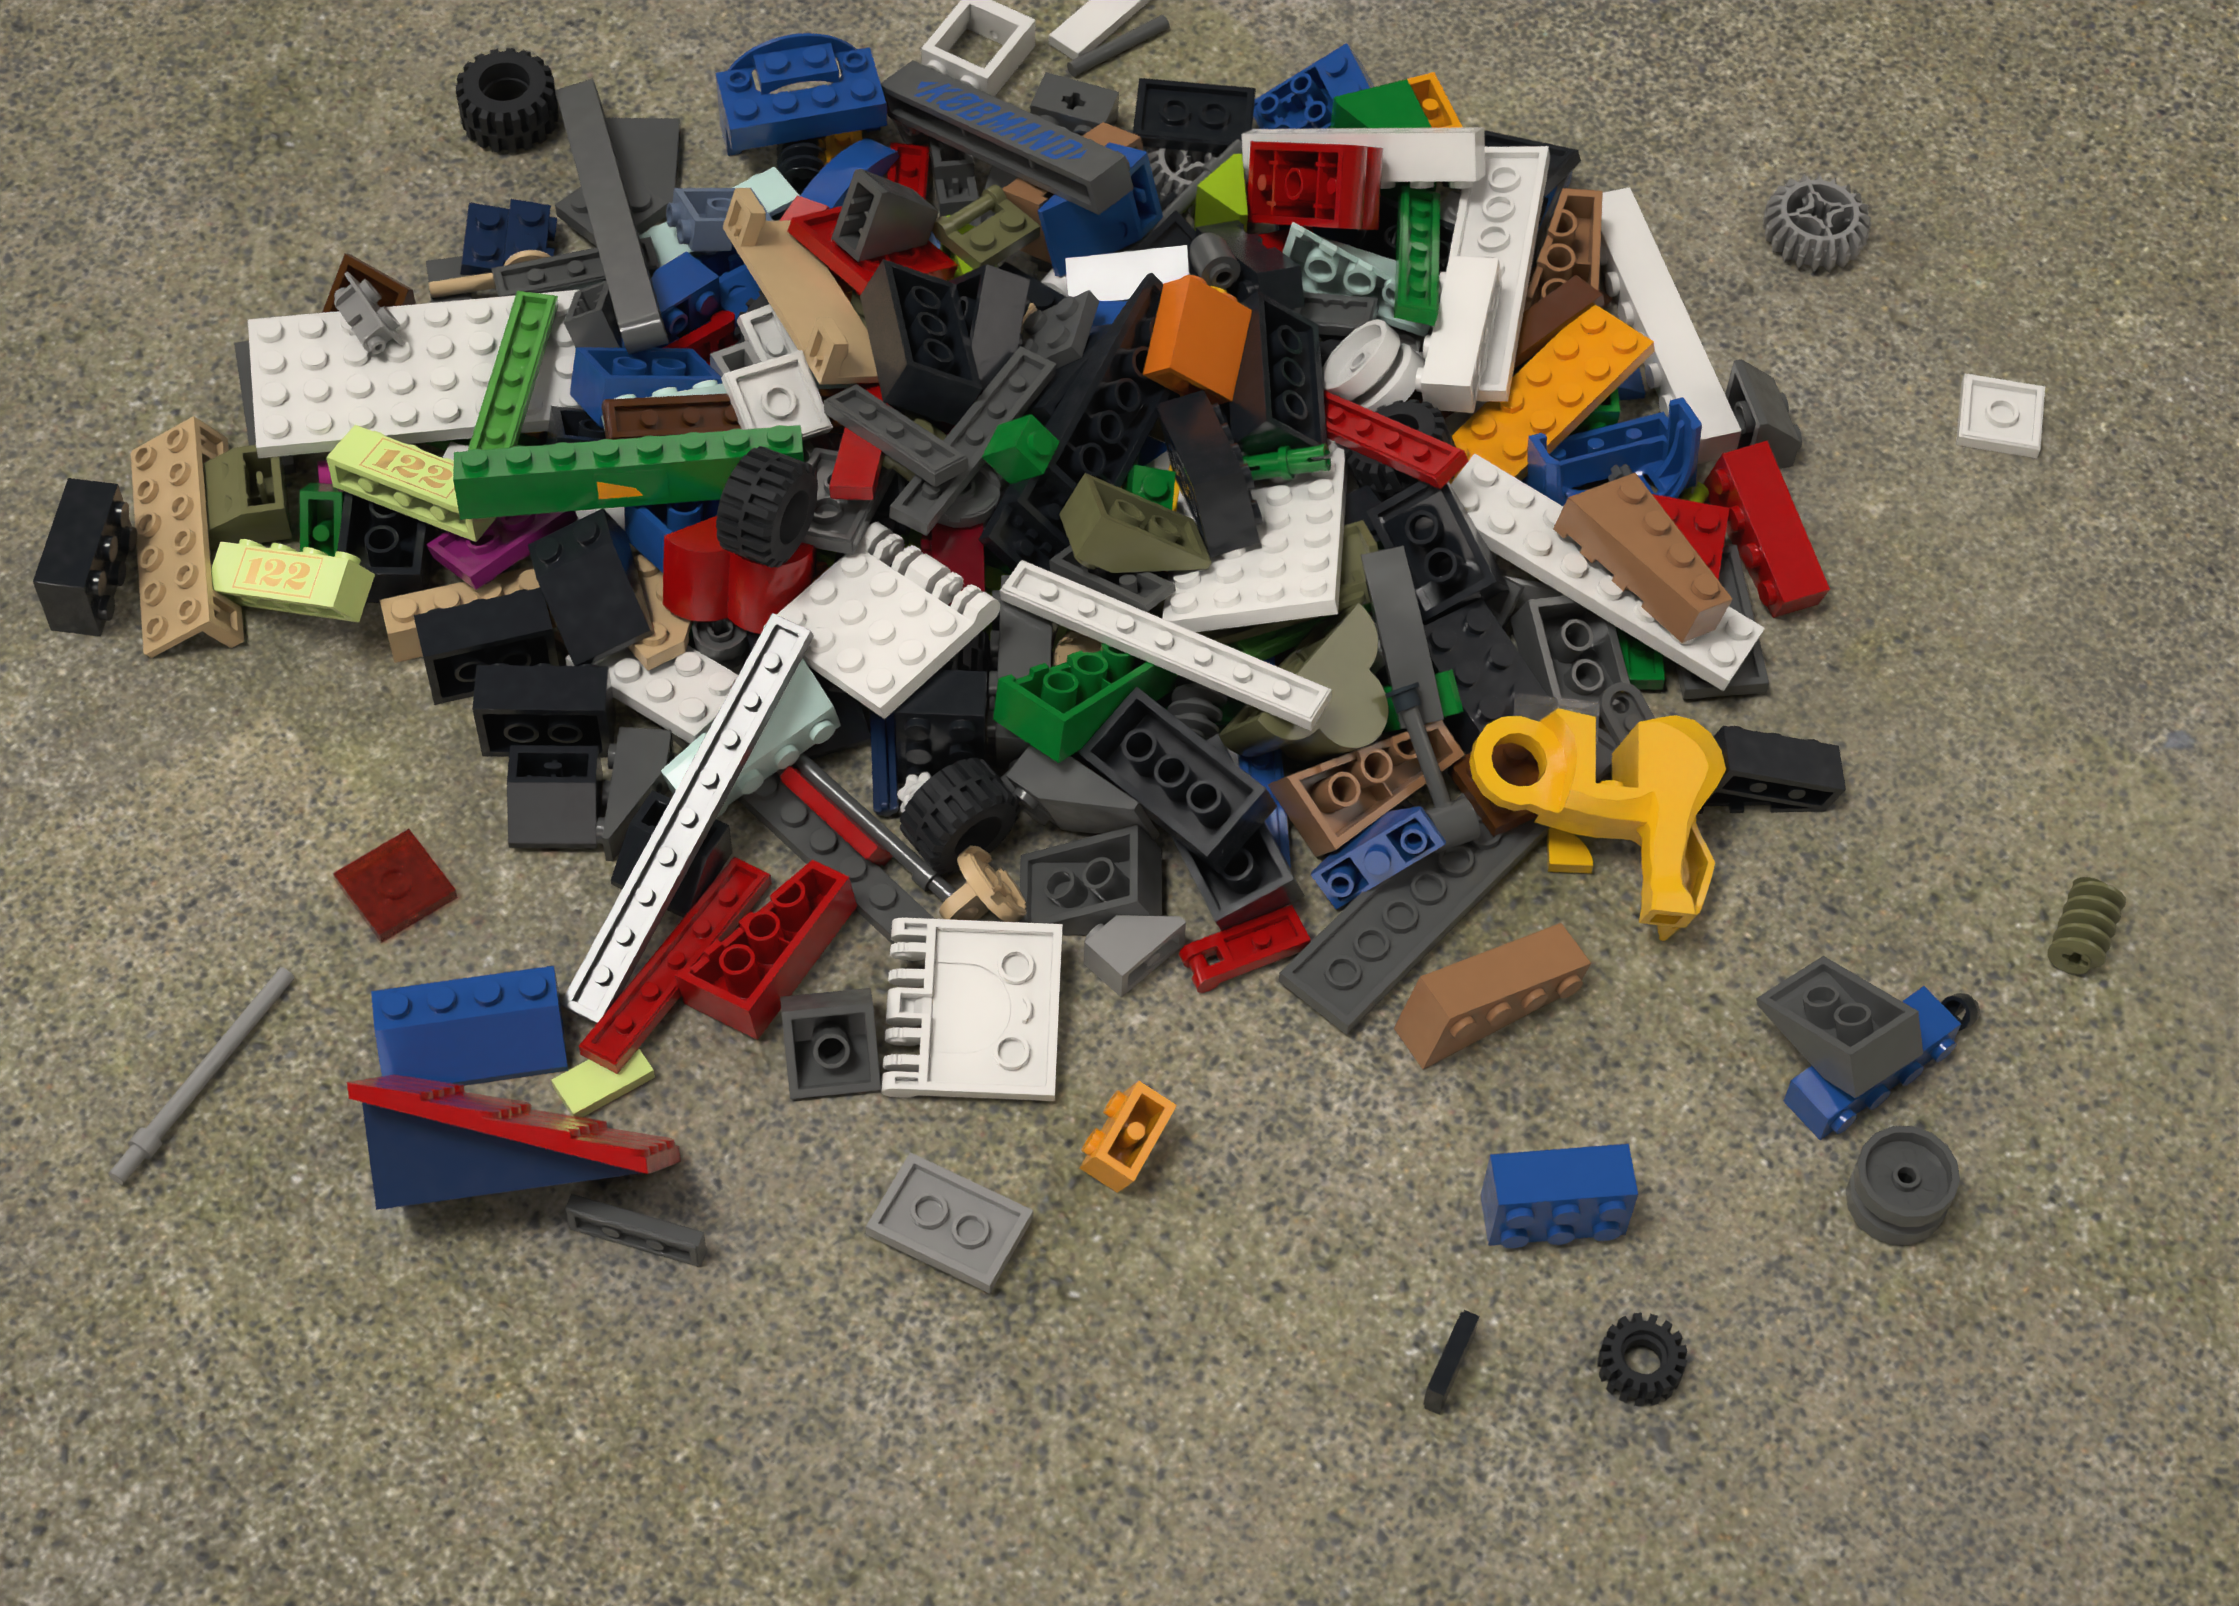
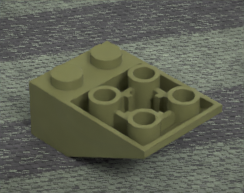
(246, 497)

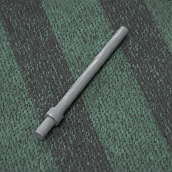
(148, 1140)

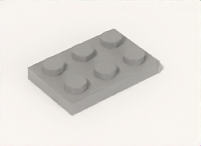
(949, 1222)

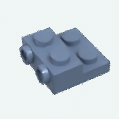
(701, 217)

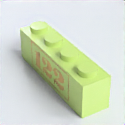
(401, 480)
(292, 580)

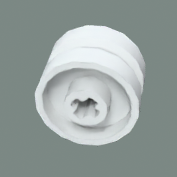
(1372, 367)

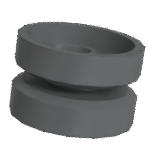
(1902, 1185)

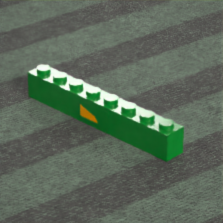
(608, 471)

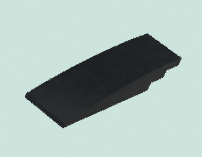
(1099, 433)

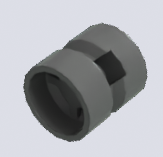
(722, 643)

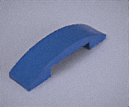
(833, 181)

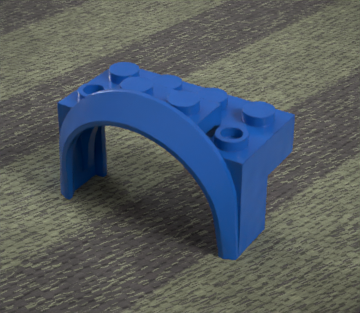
(765, 119)
(1648, 444)

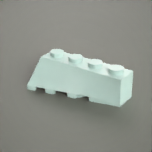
(1348, 271)
(797, 723)

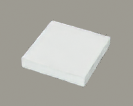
(777, 394)
(2000, 415)

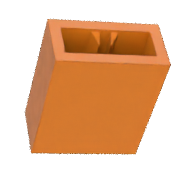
(1197, 340)

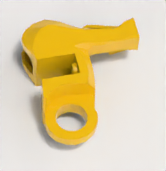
(1655, 791)

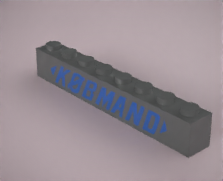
(1007, 137)

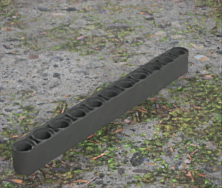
(611, 218)

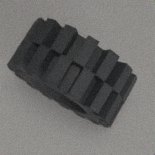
(1636, 1384)

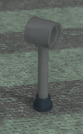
(1455, 818)

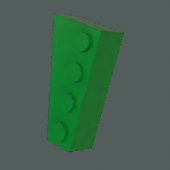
(1069, 702)

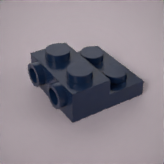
(499, 233)

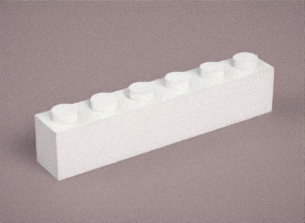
(1408, 153)

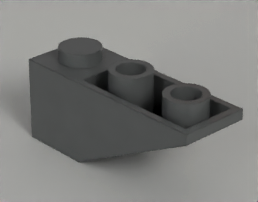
(635, 773)

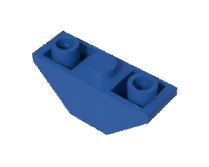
(1377, 854)

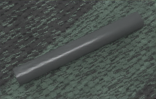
(1118, 45)

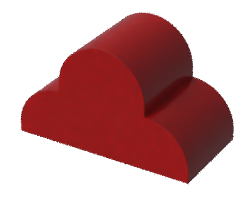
(1314, 184)
(714, 584)

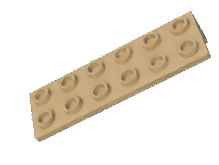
(801, 294)
(175, 540)

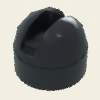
(1957, 1003)

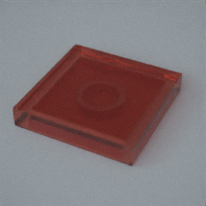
(395, 885)

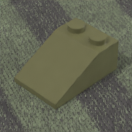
(1129, 532)

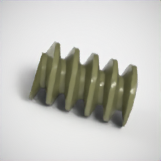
(2086, 926)

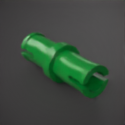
(1288, 462)

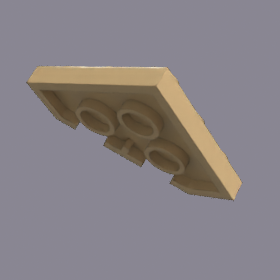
(670, 630)

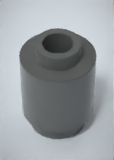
(1214, 260)

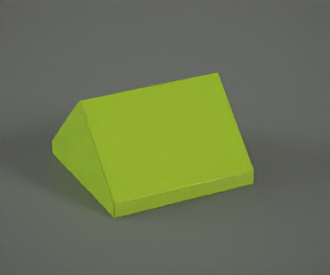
(1222, 195)

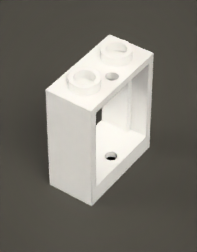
(992, 21)

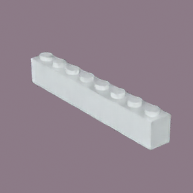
(1654, 308)

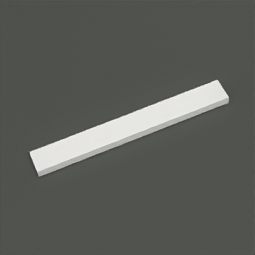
(1166, 645)

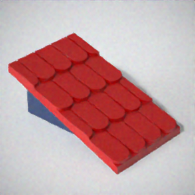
(449, 1144)

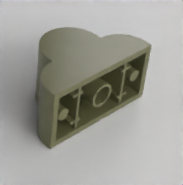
(1335, 656)

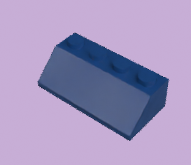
(472, 1028)

